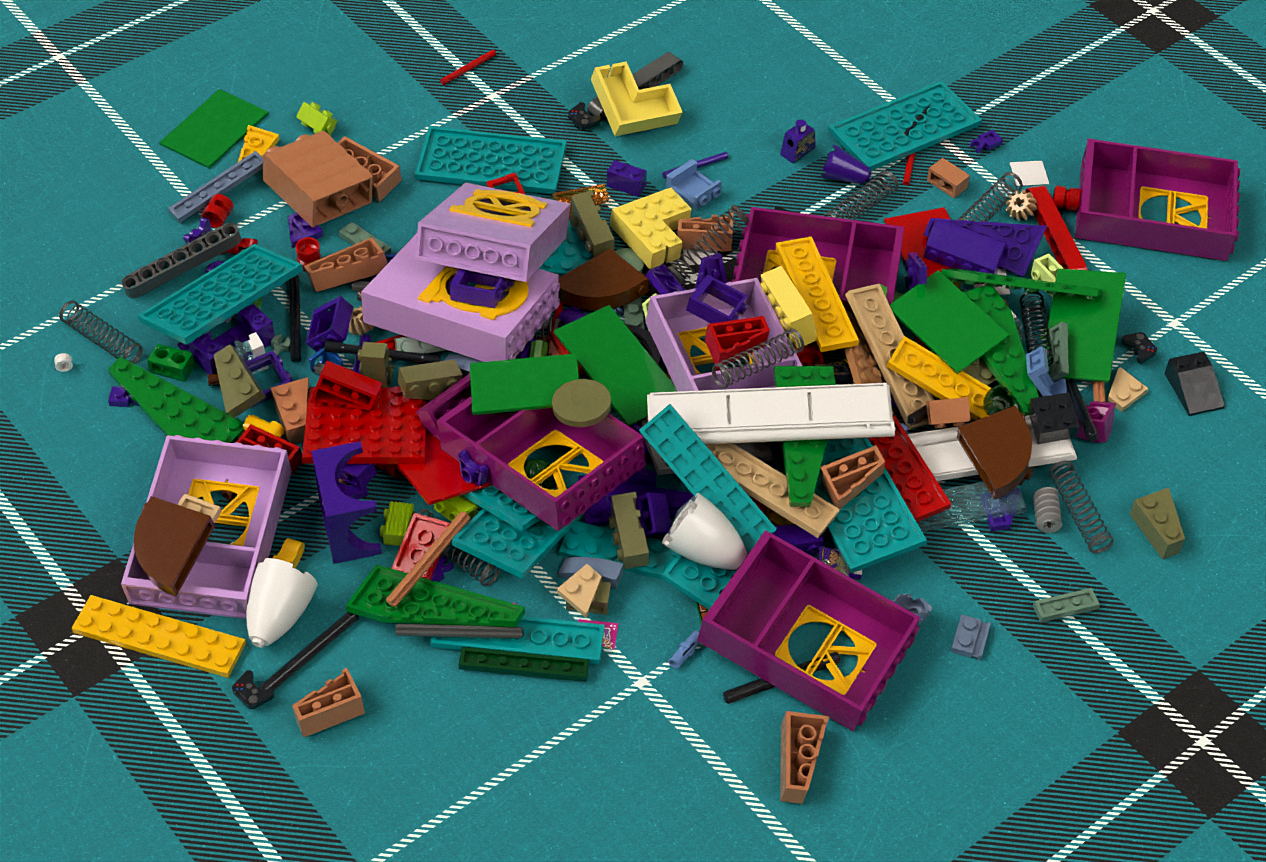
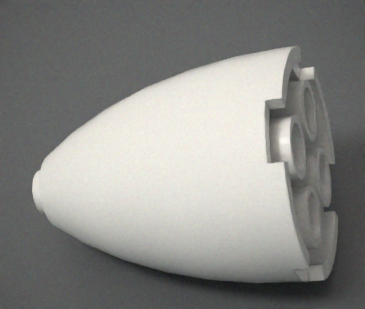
(706, 536)
(276, 600)

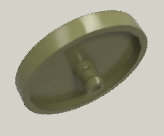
(581, 403)

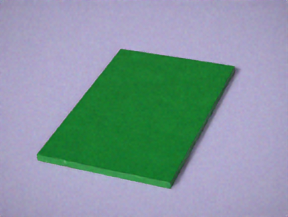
(213, 128)
(948, 322)
(519, 382)

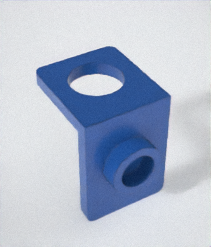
(325, 356)

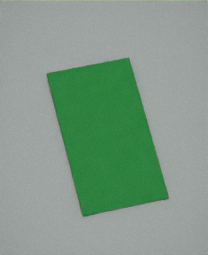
(1090, 322)
(616, 360)

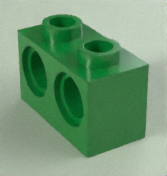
(171, 362)

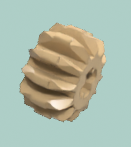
(1026, 200)
(357, 325)

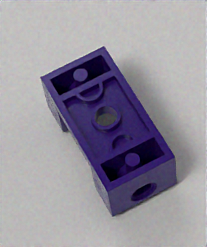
(248, 322)

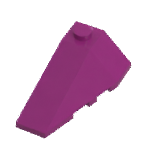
(1102, 416)

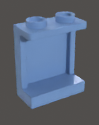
(692, 185)
(1037, 371)

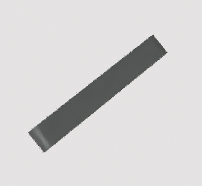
(647, 77)
(173, 262)

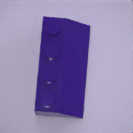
(963, 248)

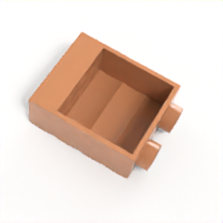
(317, 178)

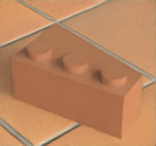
(692, 229)
(291, 406)
(851, 475)
(329, 706)

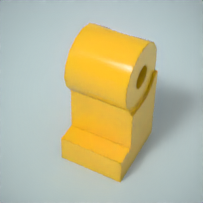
(291, 552)

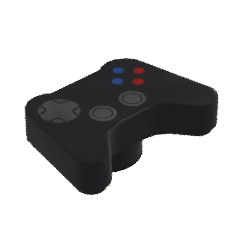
(581, 118)
(1142, 346)
(249, 693)

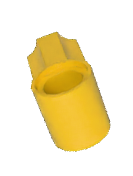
(274, 427)

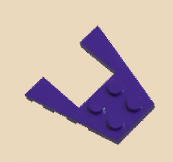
(916, 271)

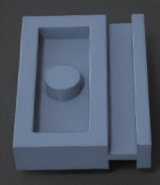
(970, 637)

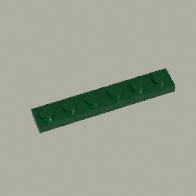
(524, 664)

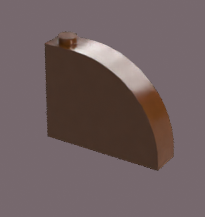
(602, 283)
(998, 449)
(169, 542)

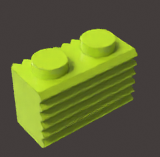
(397, 522)

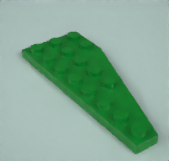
(1015, 283)
(1008, 358)
(174, 408)
(803, 457)
(429, 603)

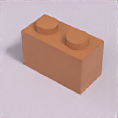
(948, 178)
(948, 411)

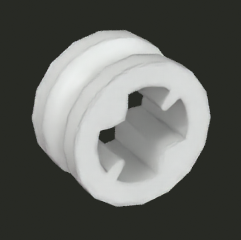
(59, 362)

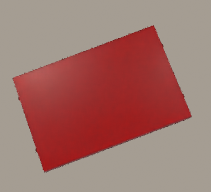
(913, 237)
(439, 476)

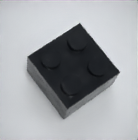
(1053, 418)

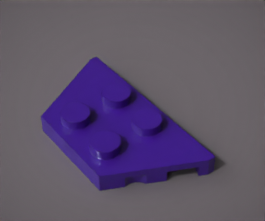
(663, 280)

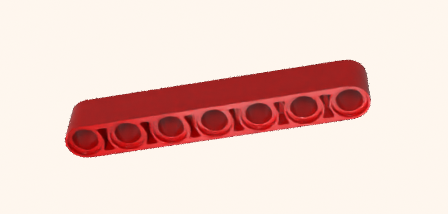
(1056, 231)

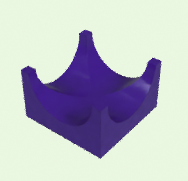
(342, 504)

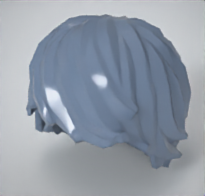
(917, 606)

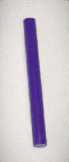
(703, 162)

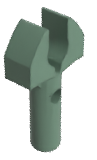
(282, 347)

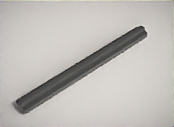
(458, 631)

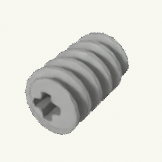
(1047, 510)

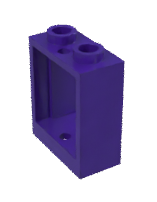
(720, 291)
(462, 293)
(339, 317)
(276, 363)

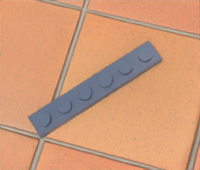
(219, 185)

